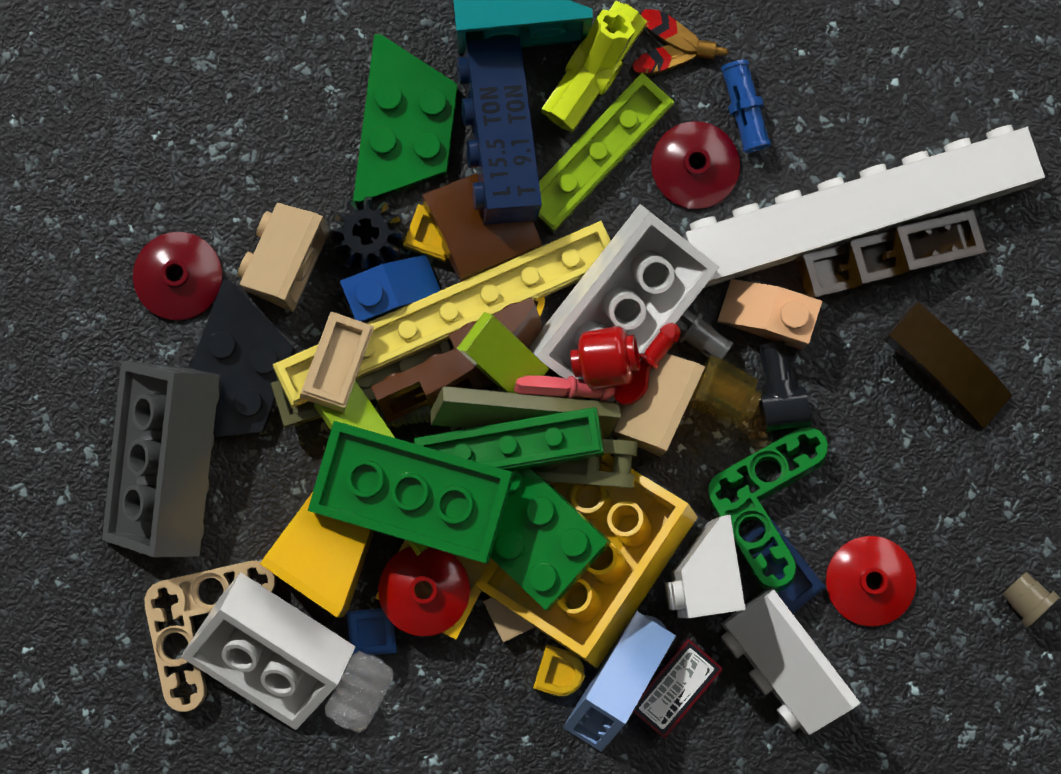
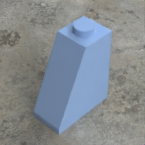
(620, 681)

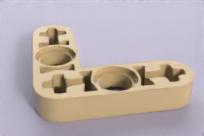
(188, 606)

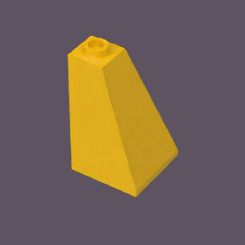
(320, 558)

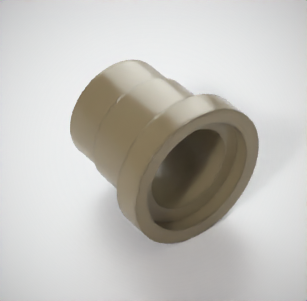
(1029, 598)

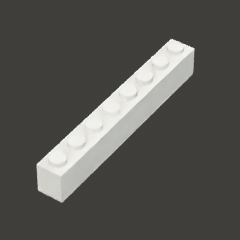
(868, 205)

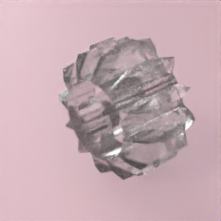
(359, 692)

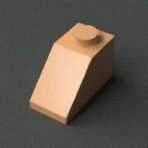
(770, 312)

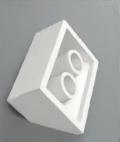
(707, 574)
(269, 652)
(787, 663)

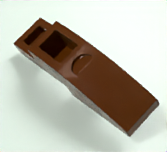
(421, 384)

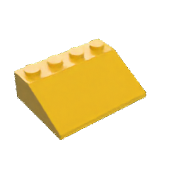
(644, 534)

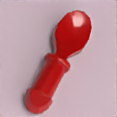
(635, 390)

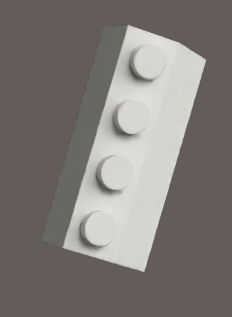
(635, 283)

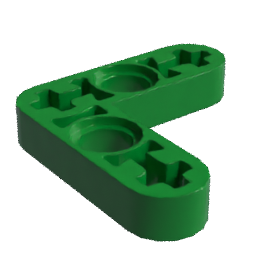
(749, 506)

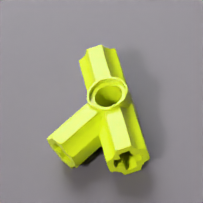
(594, 65)

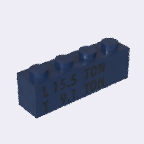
(500, 131)

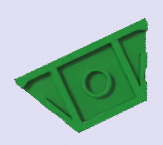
(404, 123)

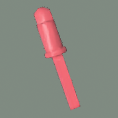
(561, 387)

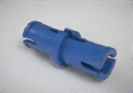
(745, 106)

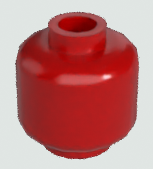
(606, 358)

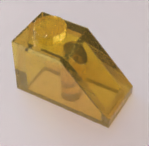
(725, 392)

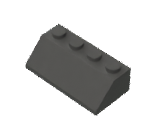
(160, 459)

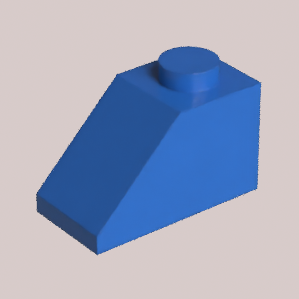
(389, 287)

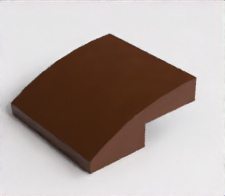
(465, 239)

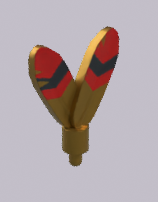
(681, 47)

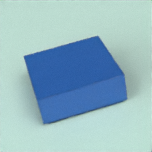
(371, 632)

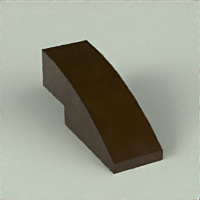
(948, 365)

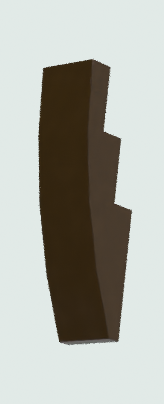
(891, 254)

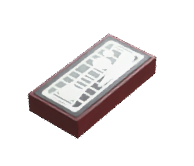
(676, 688)

